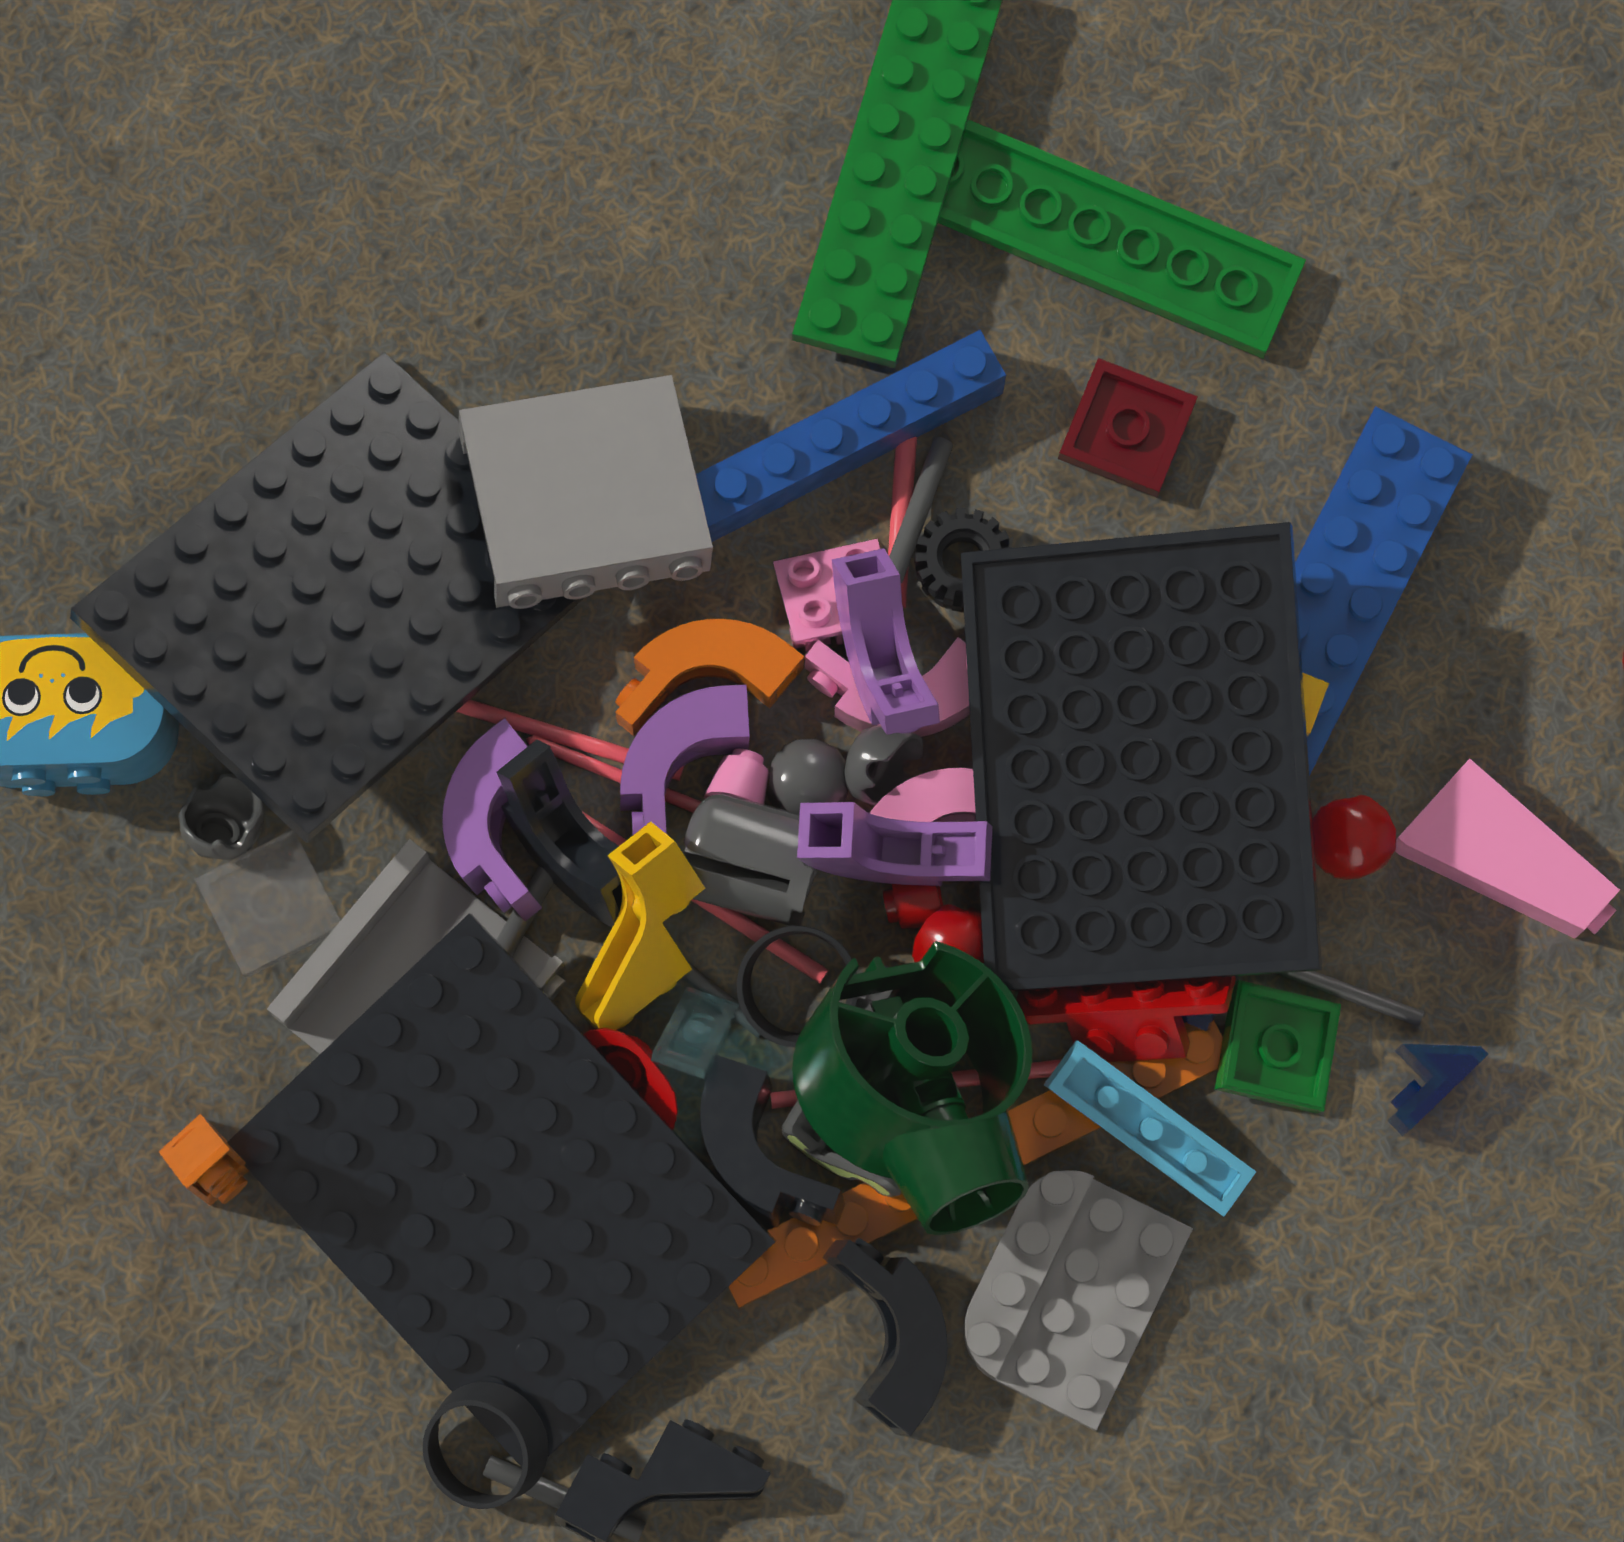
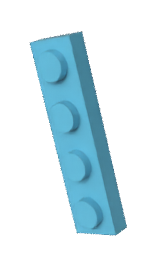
(1150, 1128)

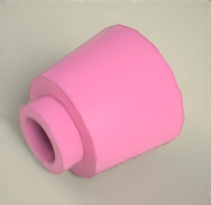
(740, 776)

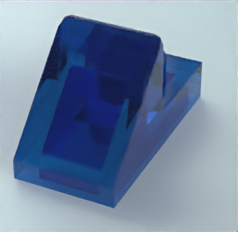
(1441, 1069)

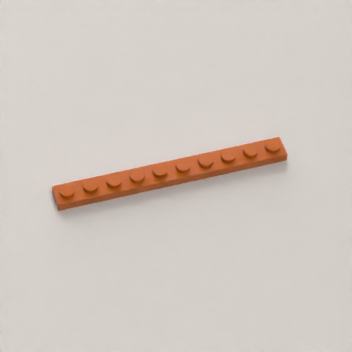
(1039, 1129)

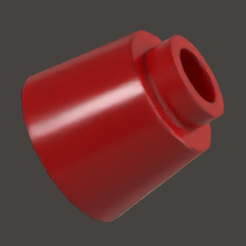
(911, 904)

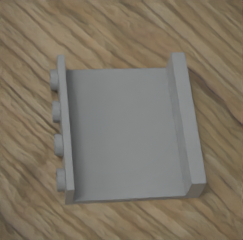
(586, 491)
(382, 939)

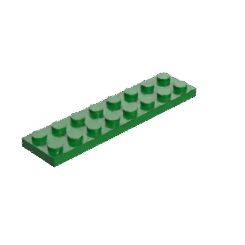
(895, 177)
(1119, 240)

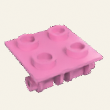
(810, 594)

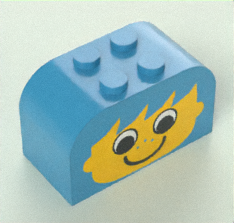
(76, 718)

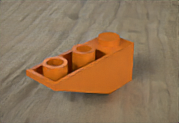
(205, 1162)

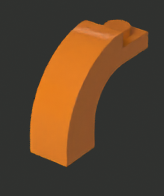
(707, 649)

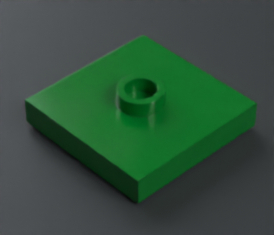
(1278, 1047)

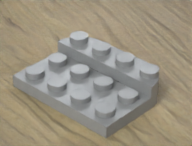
(1071, 1293)

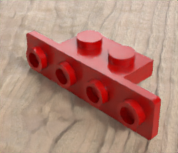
(1130, 1018)

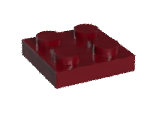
(1127, 427)

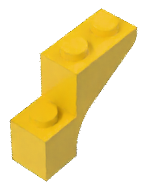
(639, 953)

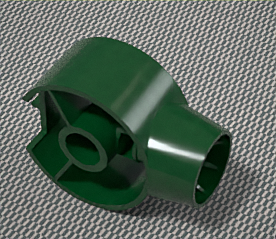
(886, 1090)

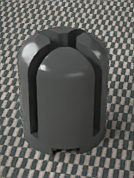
(749, 858)

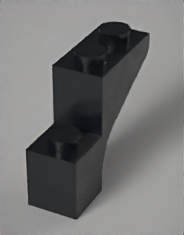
(680, 1469)

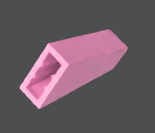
(1507, 853)

